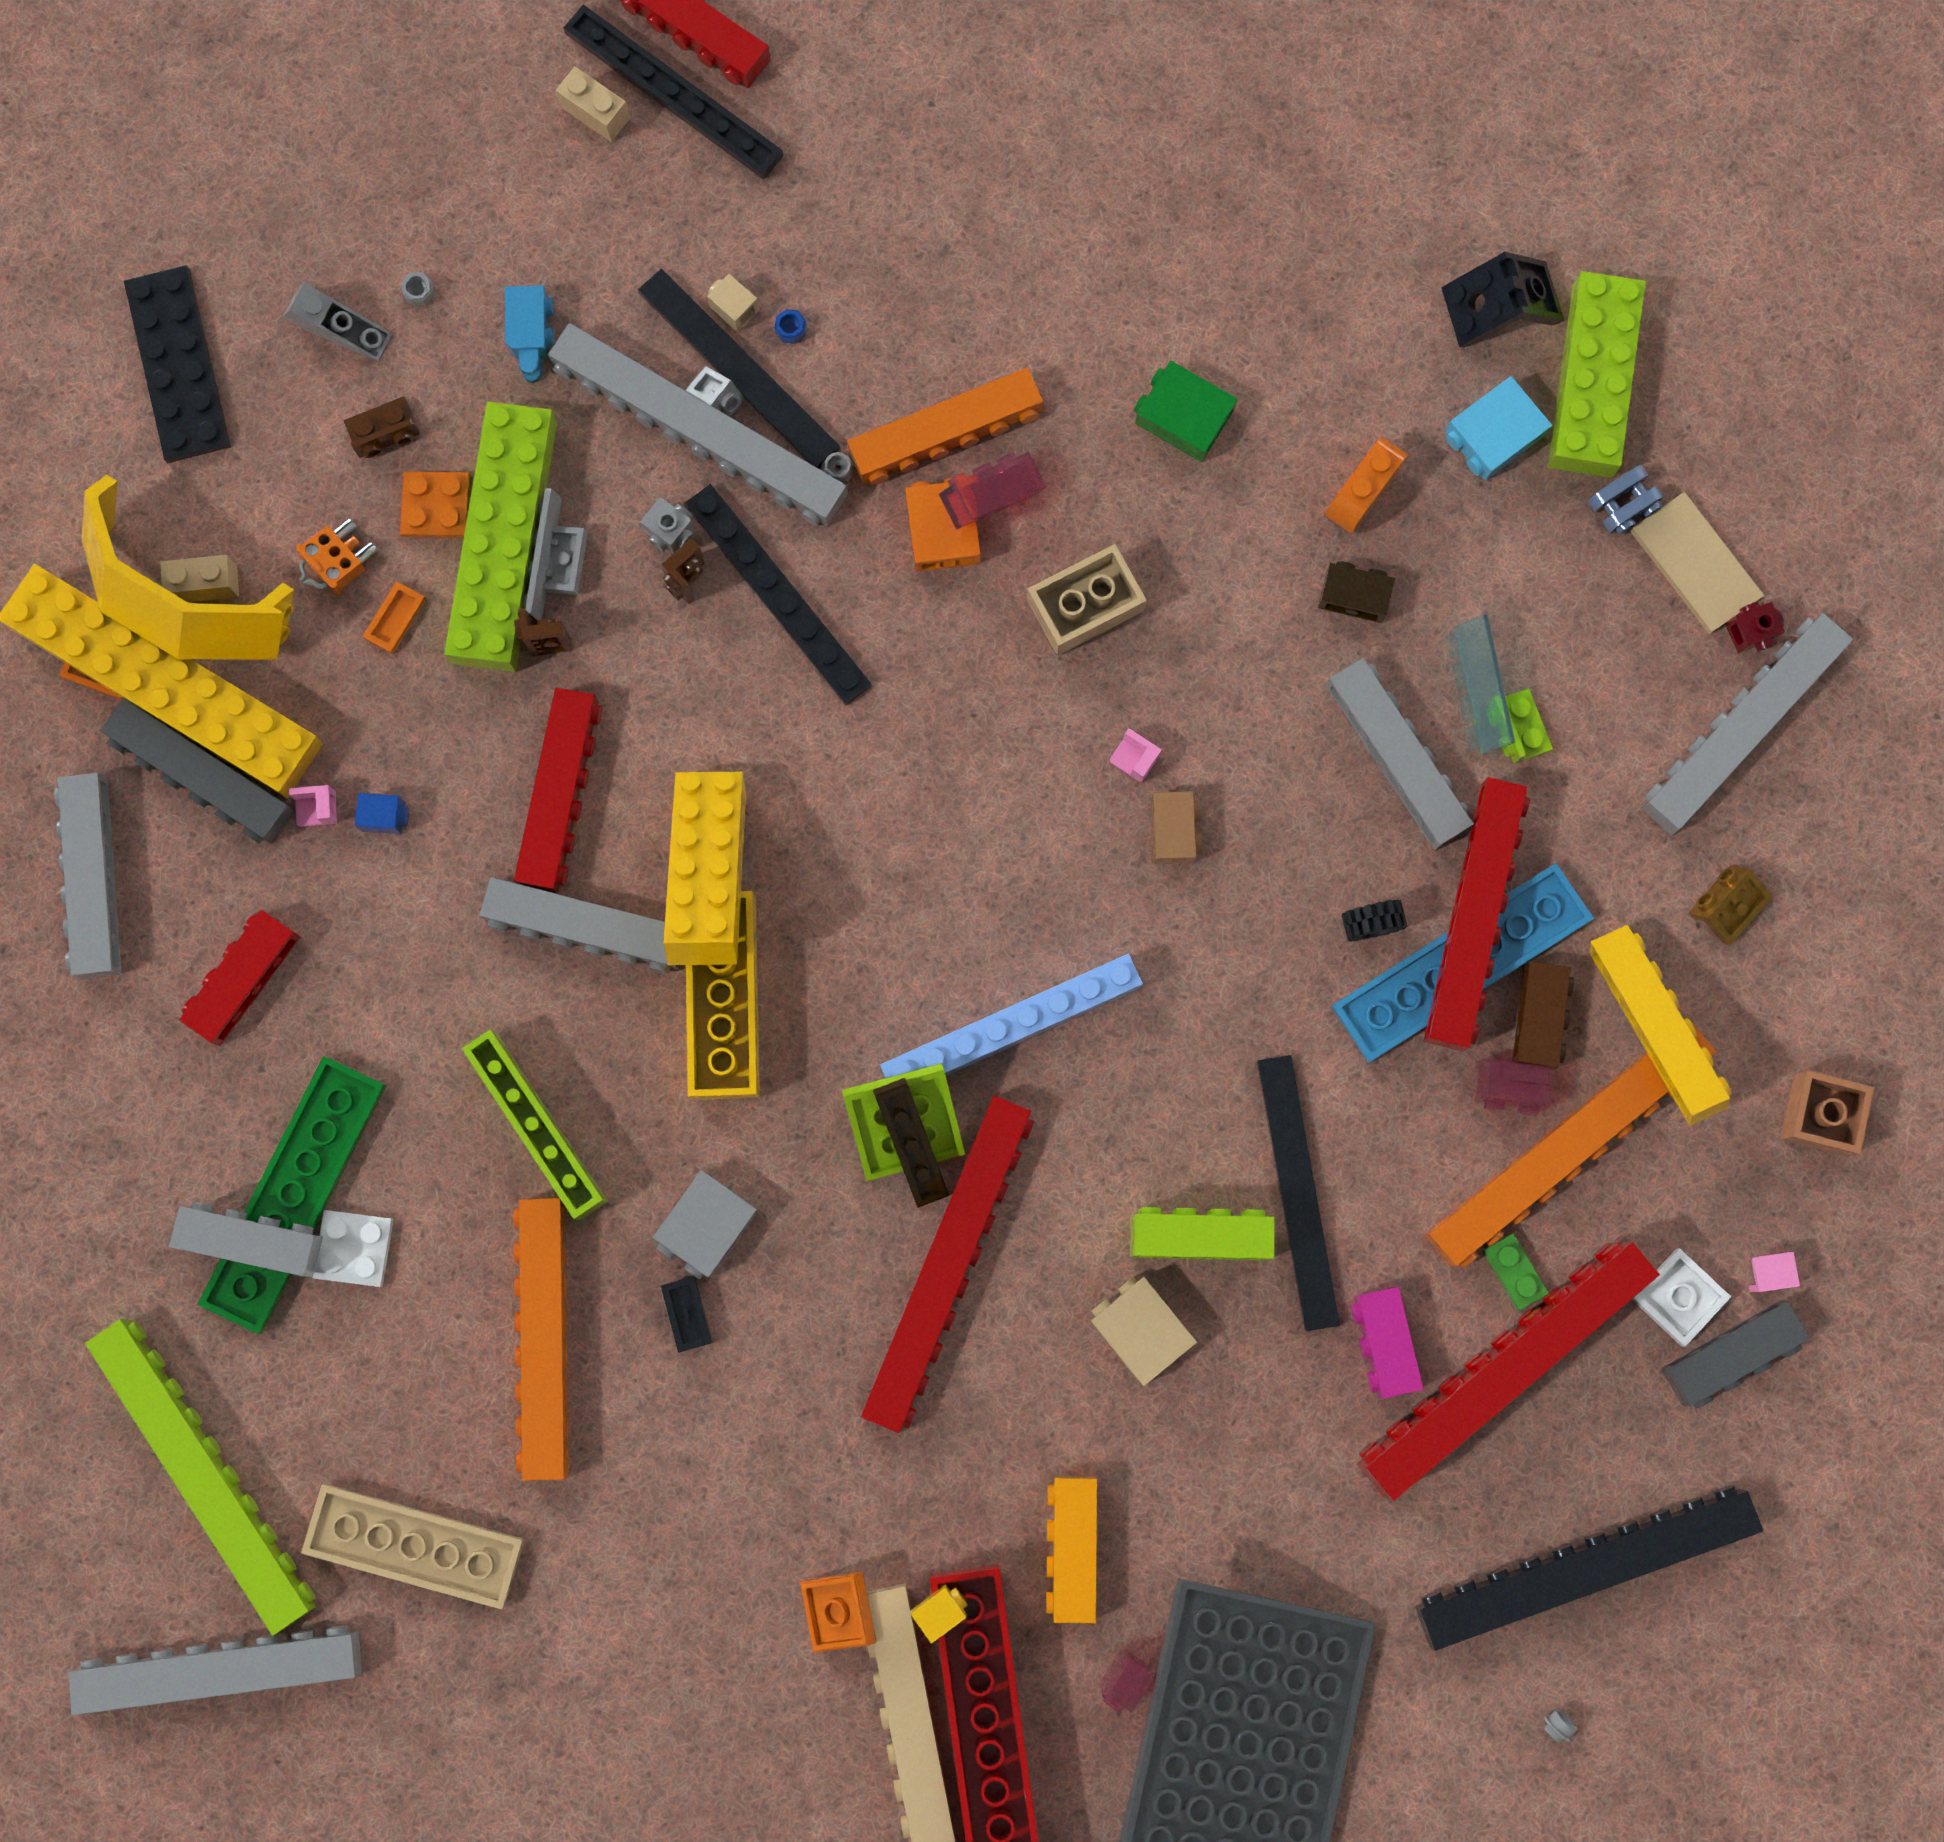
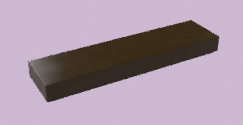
(911, 1142)

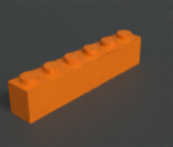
(945, 426)

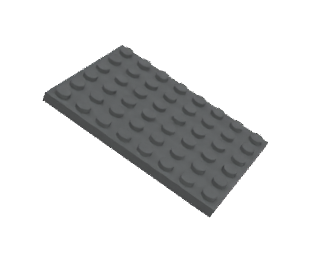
(1247, 1720)

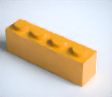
(1073, 1549)

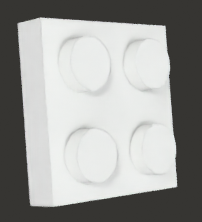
(353, 1248)
(1681, 1298)

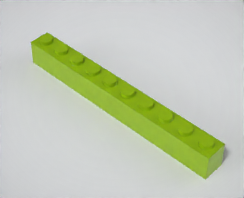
(201, 1475)

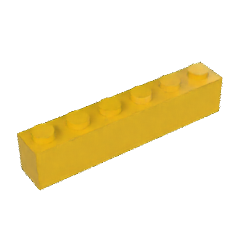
(1659, 1025)

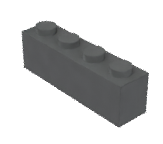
(1735, 1354)

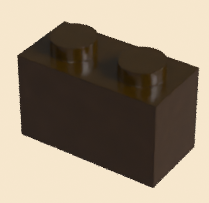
(1356, 592)

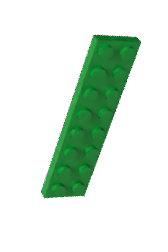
(297, 1185)

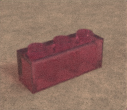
(991, 489)

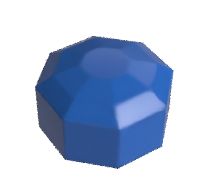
(790, 326)

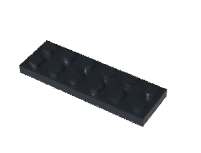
(177, 364)

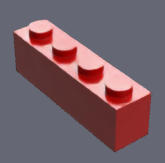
(239, 977)

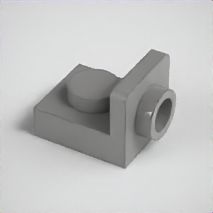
(716, 391)

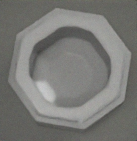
(417, 289)

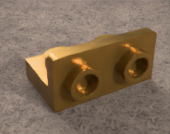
(1731, 903)

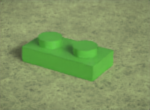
(1515, 1272)

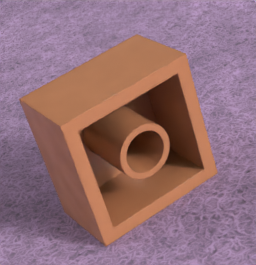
(1827, 1113)

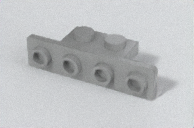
(556, 557)

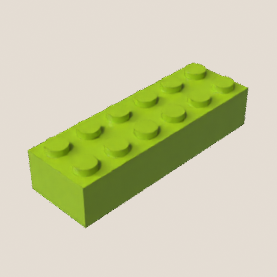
(1596, 374)

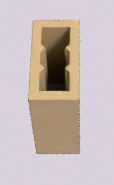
(1141, 1330)

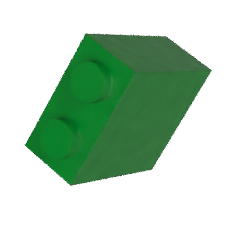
(1184, 410)

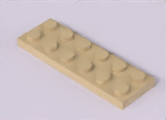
(413, 1546)

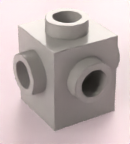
(667, 526)

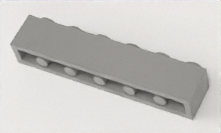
(1399, 753)
(88, 876)
(575, 922)

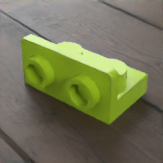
(1527, 727)

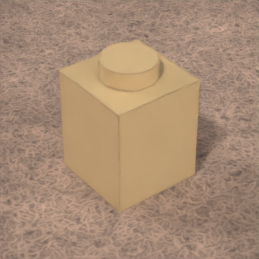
(732, 302)

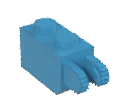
(528, 327)

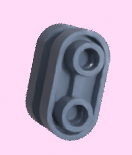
(1623, 518)

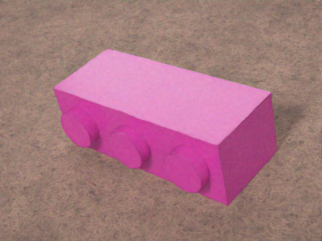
(1386, 1343)

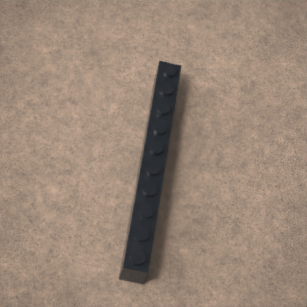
(1587, 1568)

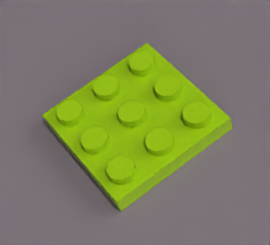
(934, 1107)

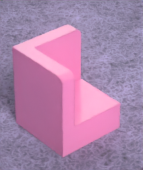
(1135, 755)
(315, 805)
(1774, 1272)

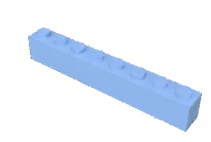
(1022, 1020)

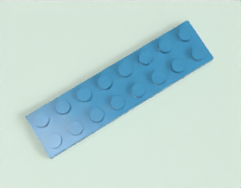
(1401, 997)

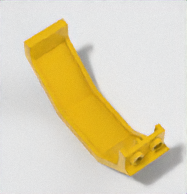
(165, 619)

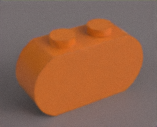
(1366, 485)

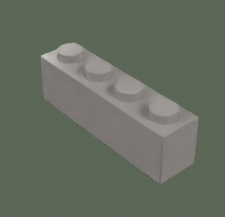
(246, 1241)

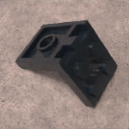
(1512, 290)

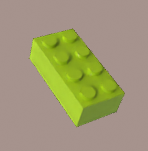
(1202, 1236)

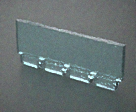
(1481, 677)

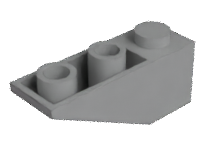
(336, 322)

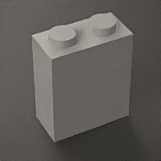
(704, 1225)

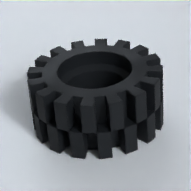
(1374, 920)

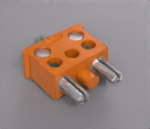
(329, 568)

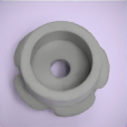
(838, 459)
(1560, 1726)

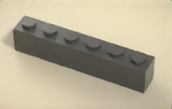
(197, 771)

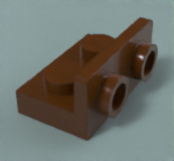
(381, 428)
(683, 567)
(544, 637)

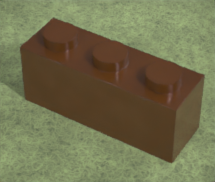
(1542, 1014)

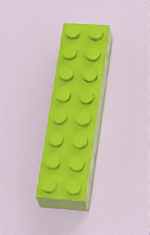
(499, 535)

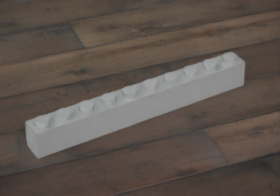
(697, 425)

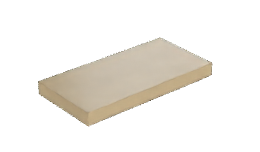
(1696, 562)

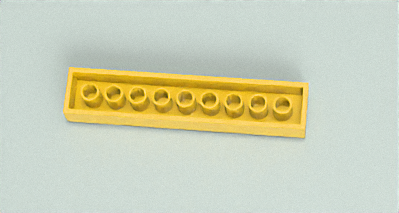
(165, 687)

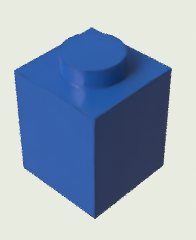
(381, 813)

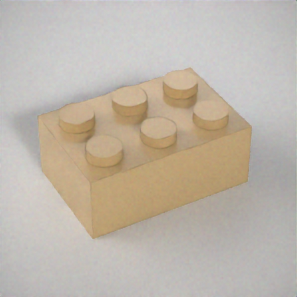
(1086, 599)

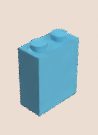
(1497, 429)

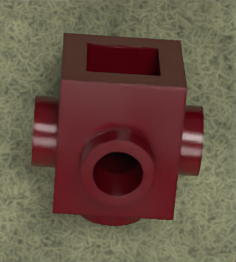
(1756, 627)

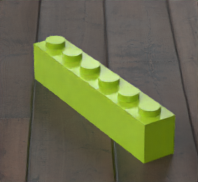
(535, 1125)

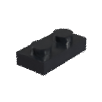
(686, 1314)

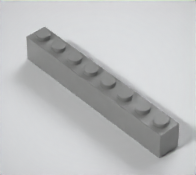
(1746, 724)
(214, 1672)

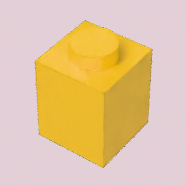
(940, 1612)

